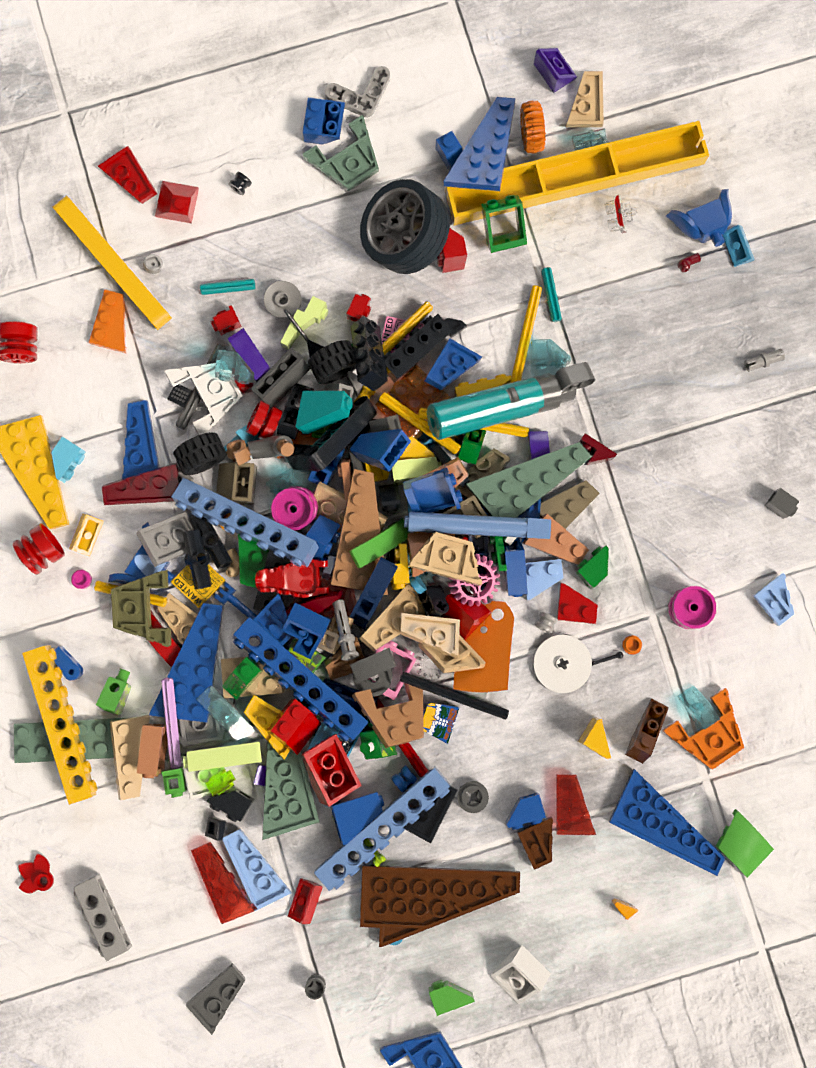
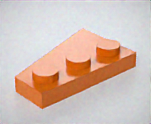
(109, 323)

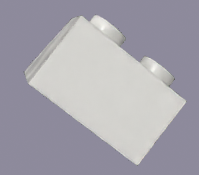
(521, 975)

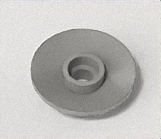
(279, 291)

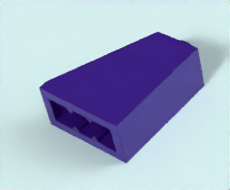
(250, 354)

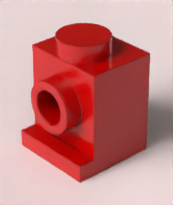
(359, 307)
(225, 321)

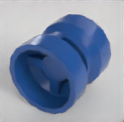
(399, 780)

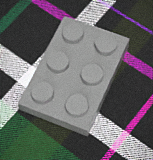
(165, 539)

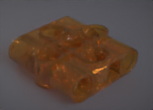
(414, 387)

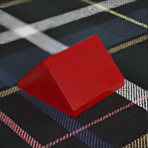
(469, 616)

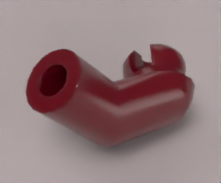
(685, 263)

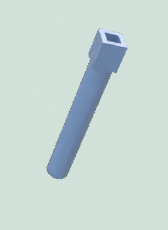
(478, 525)

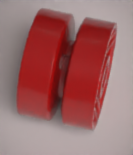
(263, 420)

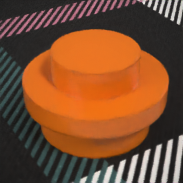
(632, 645)

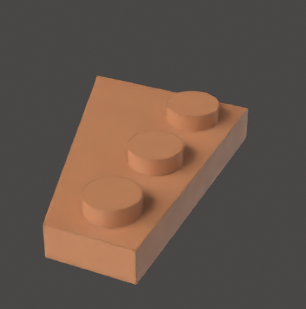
(561, 544)

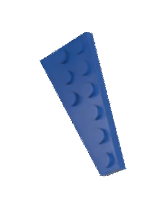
(655, 820)

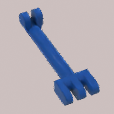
(228, 596)

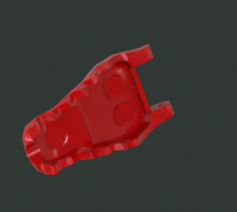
(292, 580)

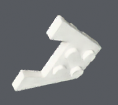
(216, 394)

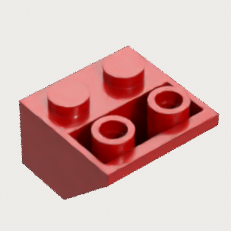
(454, 253)

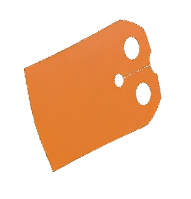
(494, 649)

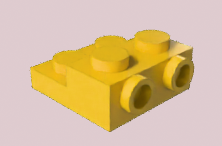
(401, 576)

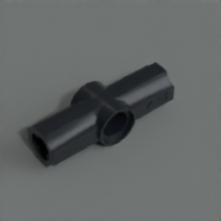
(195, 550)
(217, 550)

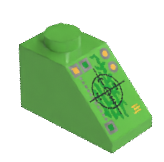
(448, 996)

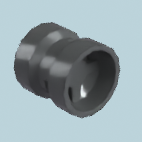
(314, 990)

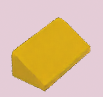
(86, 534)

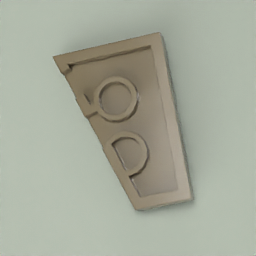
(569, 504)

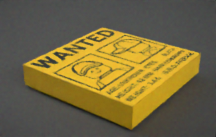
(185, 584)

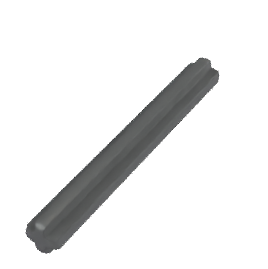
(195, 398)

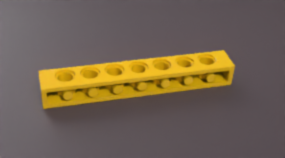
(56, 735)

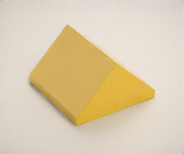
(595, 738)

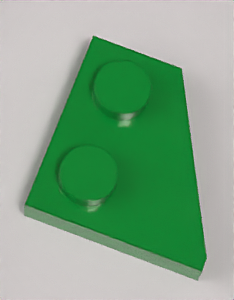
(498, 554)

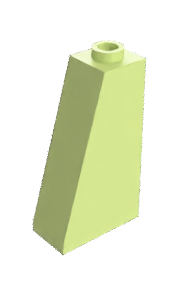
(222, 757)

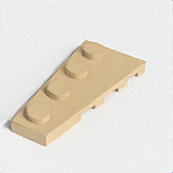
(126, 746)

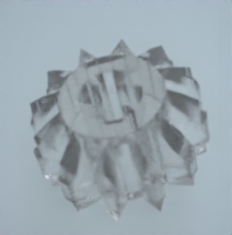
(423, 668)

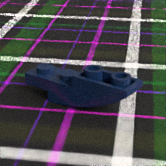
(373, 592)

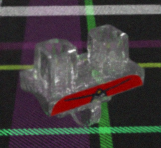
(616, 206)

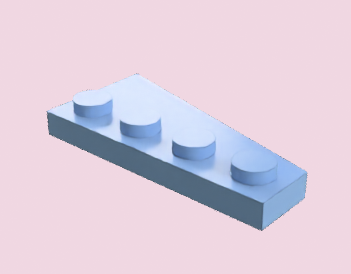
(256, 874)

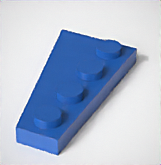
(139, 441)

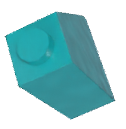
(322, 409)

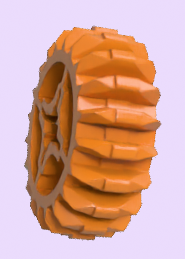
(532, 127)

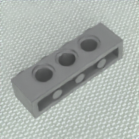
(113, 924)

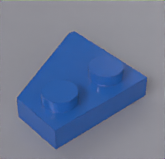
(273, 618)

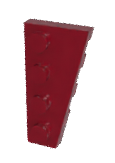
(146, 487)

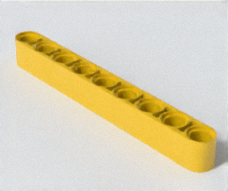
(112, 262)

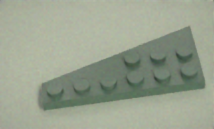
(287, 795)

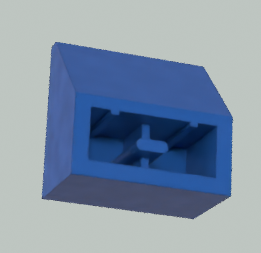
(323, 121)

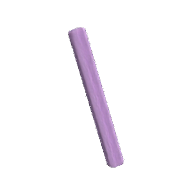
(171, 723)

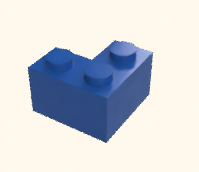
(324, 533)
(307, 628)

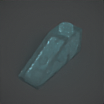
(225, 715)

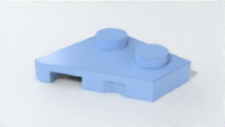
(542, 576)
(776, 600)

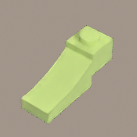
(313, 314)

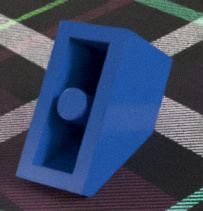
(448, 149)

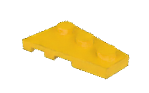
(262, 716)

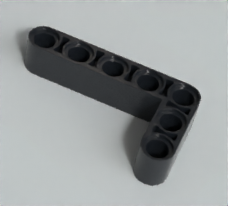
(334, 440)

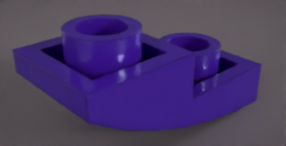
(538, 444)

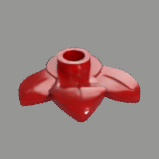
(33, 875)

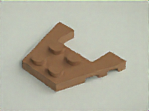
(397, 722)

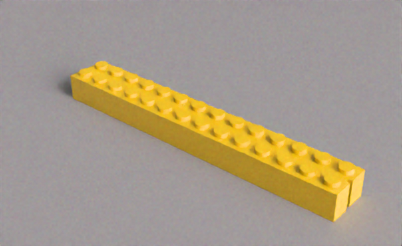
(587, 170)

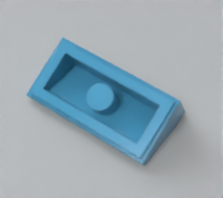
(738, 246)

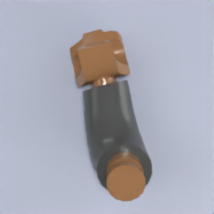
(264, 448)

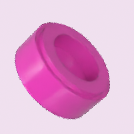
(81, 579)

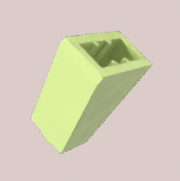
(413, 468)

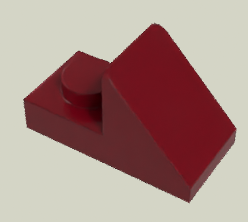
(601, 452)

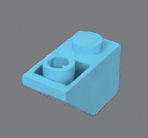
(66, 458)

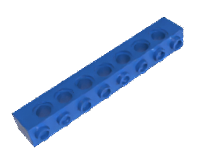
(251, 629)

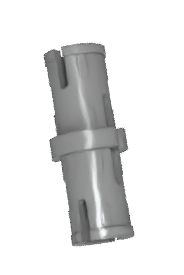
(764, 360)

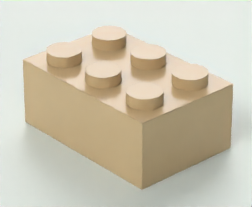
(262, 685)

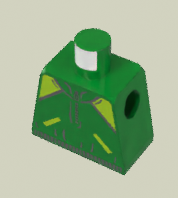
(372, 746)

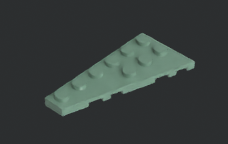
(521, 486)

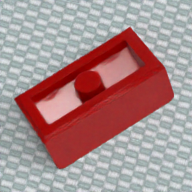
(305, 901)

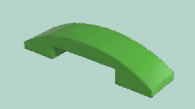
(380, 544)

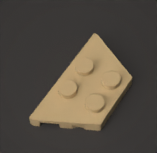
(448, 558)
(466, 659)

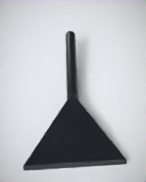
(312, 346)

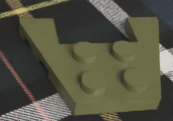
(132, 608)

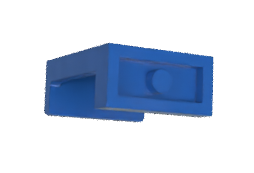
(432, 492)

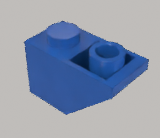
(526, 810)

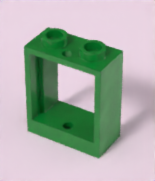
(507, 240)

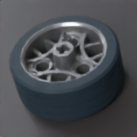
(410, 218)

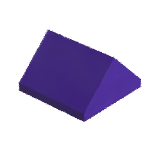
(553, 68)

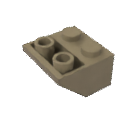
(237, 482)

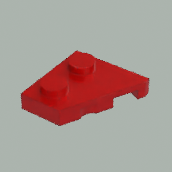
(575, 606)

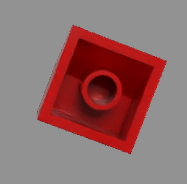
(294, 726)

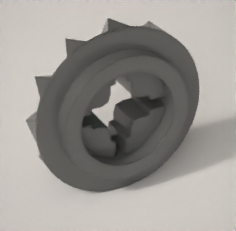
(474, 806)

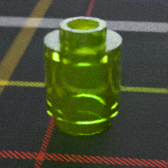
(220, 782)

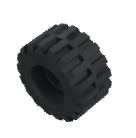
(332, 362)
(200, 453)

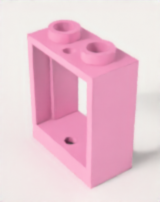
(407, 655)

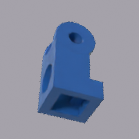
(68, 664)

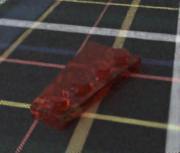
(225, 893)

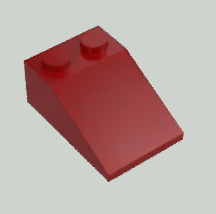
(330, 771)

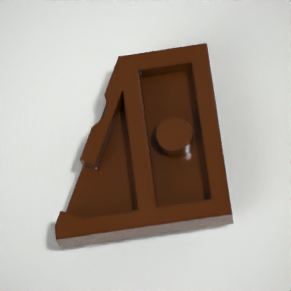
(538, 842)

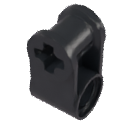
(434, 601)

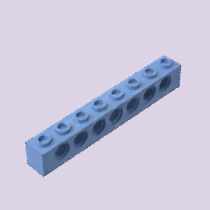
(188, 491)
(333, 879)

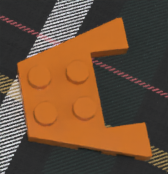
(717, 741)

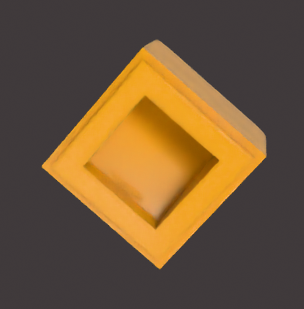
(624, 908)

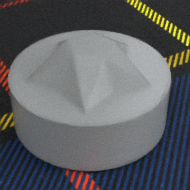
(152, 264)

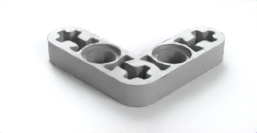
(366, 98)

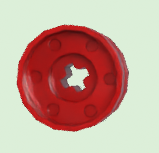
(16, 342)
(35, 551)

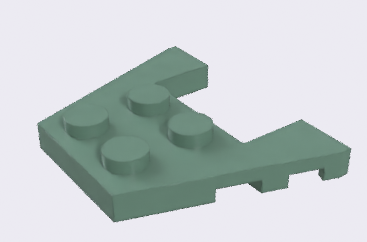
(350, 165)

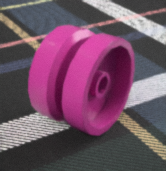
(288, 516)
(700, 615)

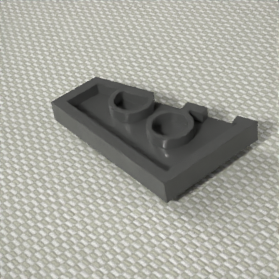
(214, 999)

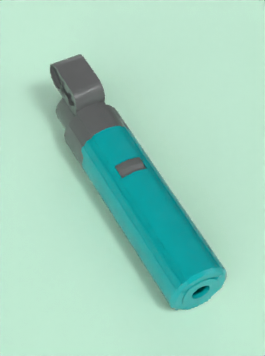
(507, 401)

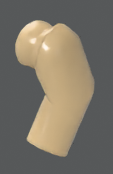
(233, 570)

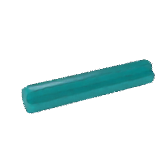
(227, 286)
(551, 294)

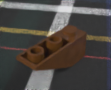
(647, 732)

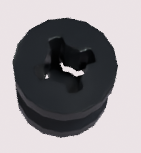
(240, 183)

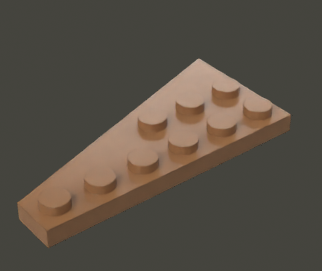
(358, 526)

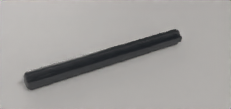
(454, 695)

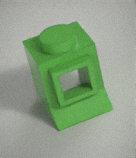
(174, 782)

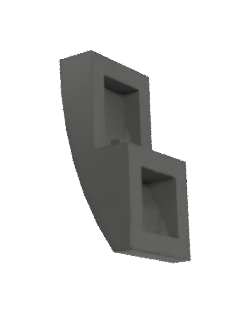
(373, 665)

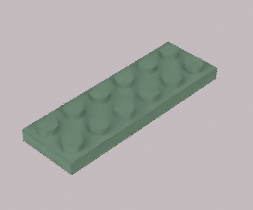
(33, 745)

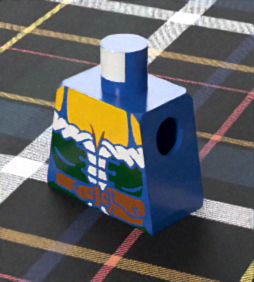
(439, 720)

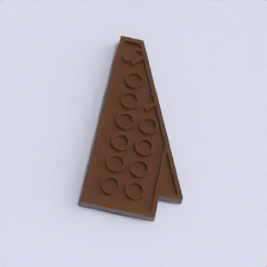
(418, 898)

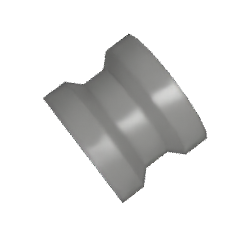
(546, 622)

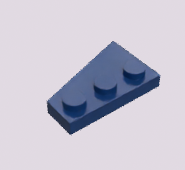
(451, 364)

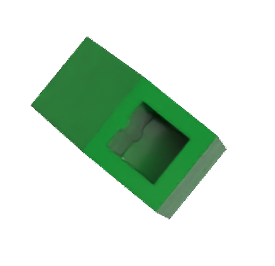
(594, 569)

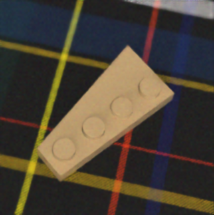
(388, 623)

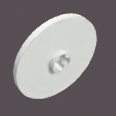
(555, 677)

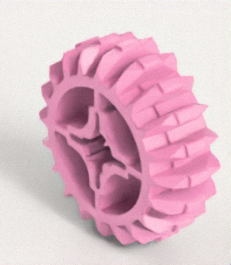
(477, 593)

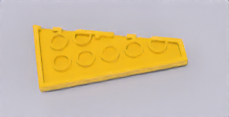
(29, 456)

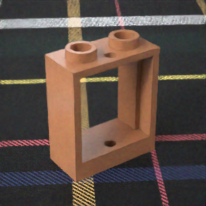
(152, 750)

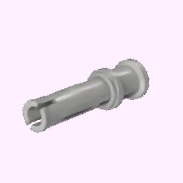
(348, 639)

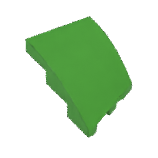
(743, 844)

